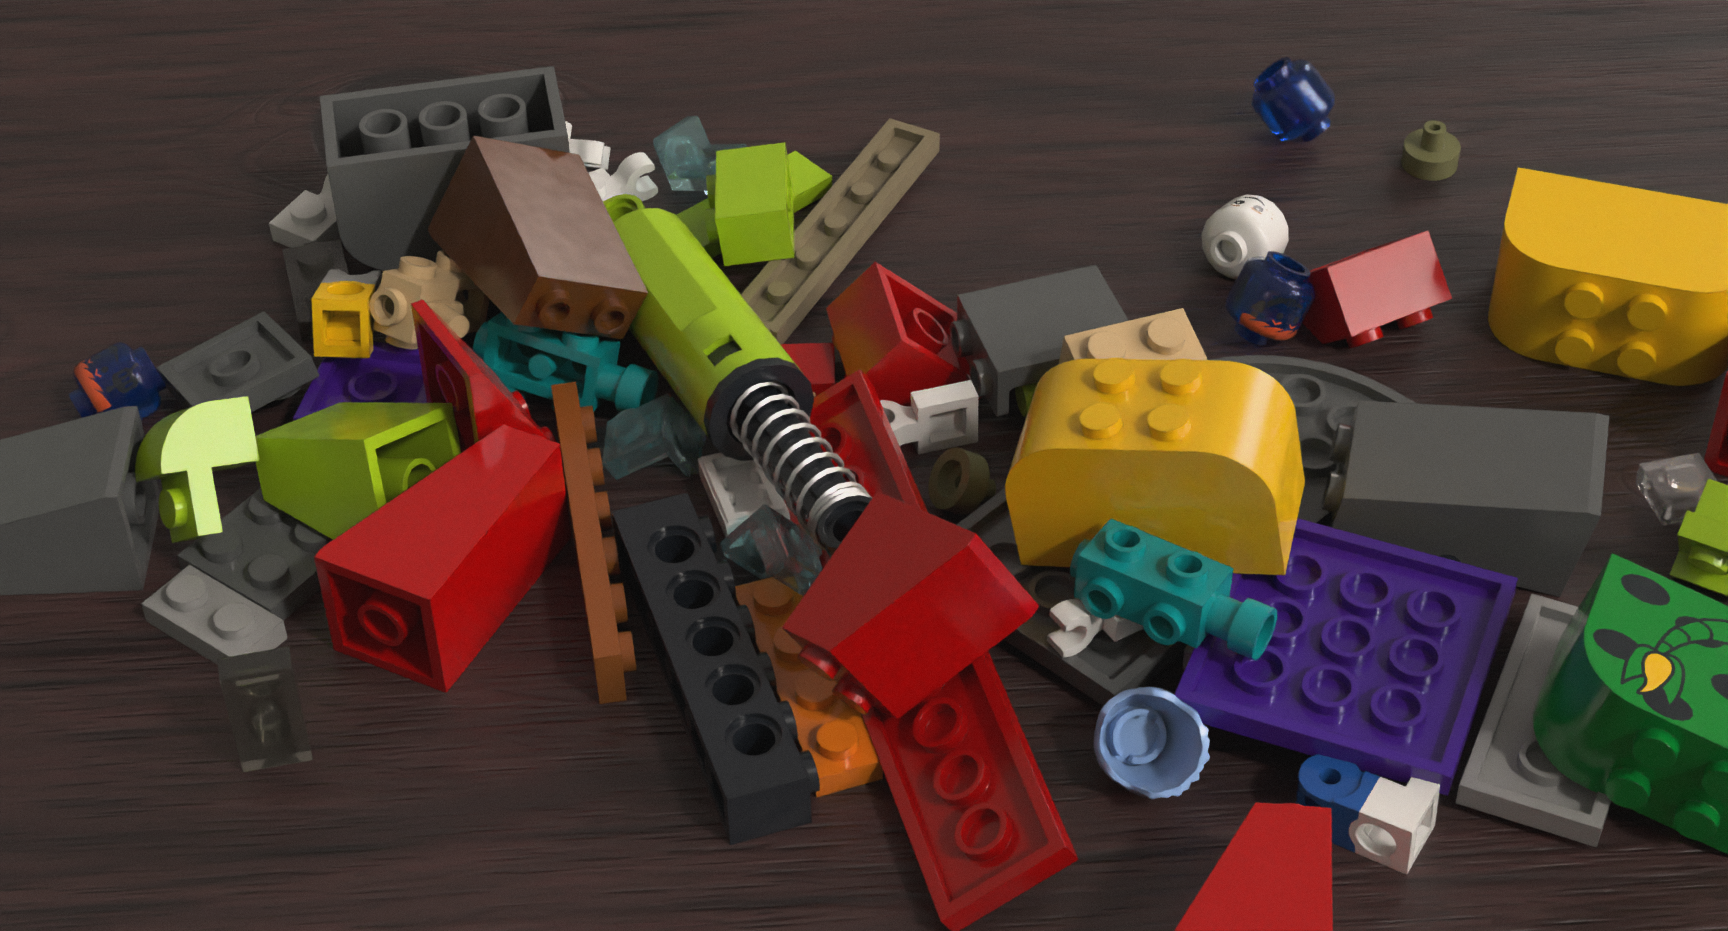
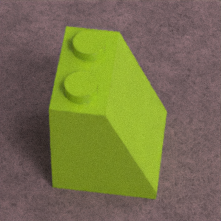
(353, 459)

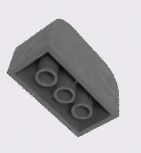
(401, 145)

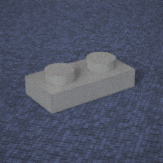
(212, 617)

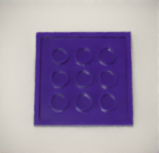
(1367, 659)

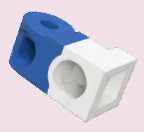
(1369, 811)

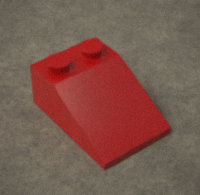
(461, 377)

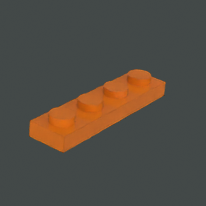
(824, 723)

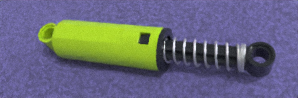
(733, 371)

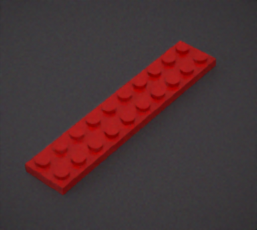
(959, 755)

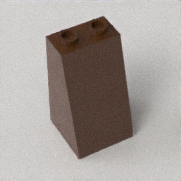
(538, 239)

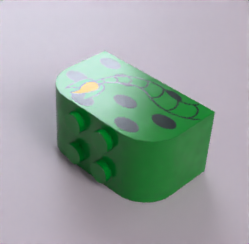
(1643, 700)

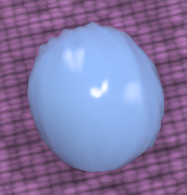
(1150, 742)

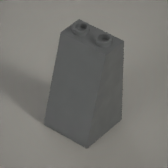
(1473, 484)
(75, 507)

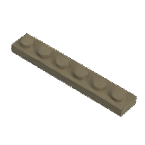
(841, 225)

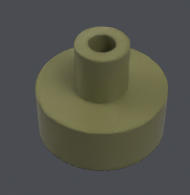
(1431, 152)
(960, 482)

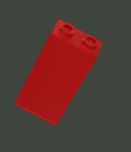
(447, 558)

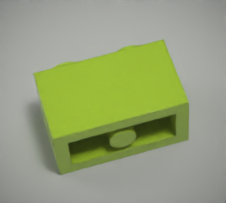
(751, 204)

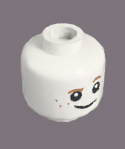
(1243, 230)

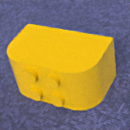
(1613, 279)
(1164, 447)

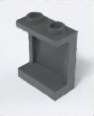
(1019, 328)

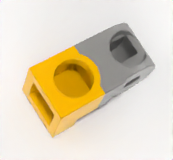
(343, 314)

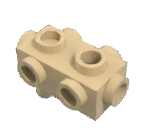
(439, 286)

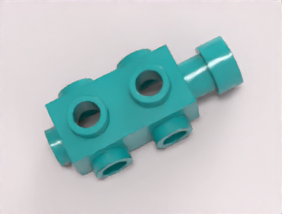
(536, 358)
(1167, 591)

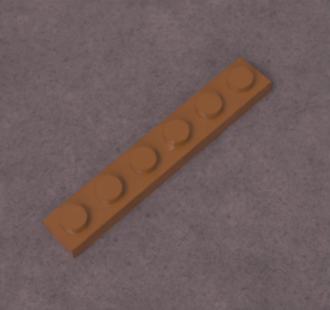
(596, 556)

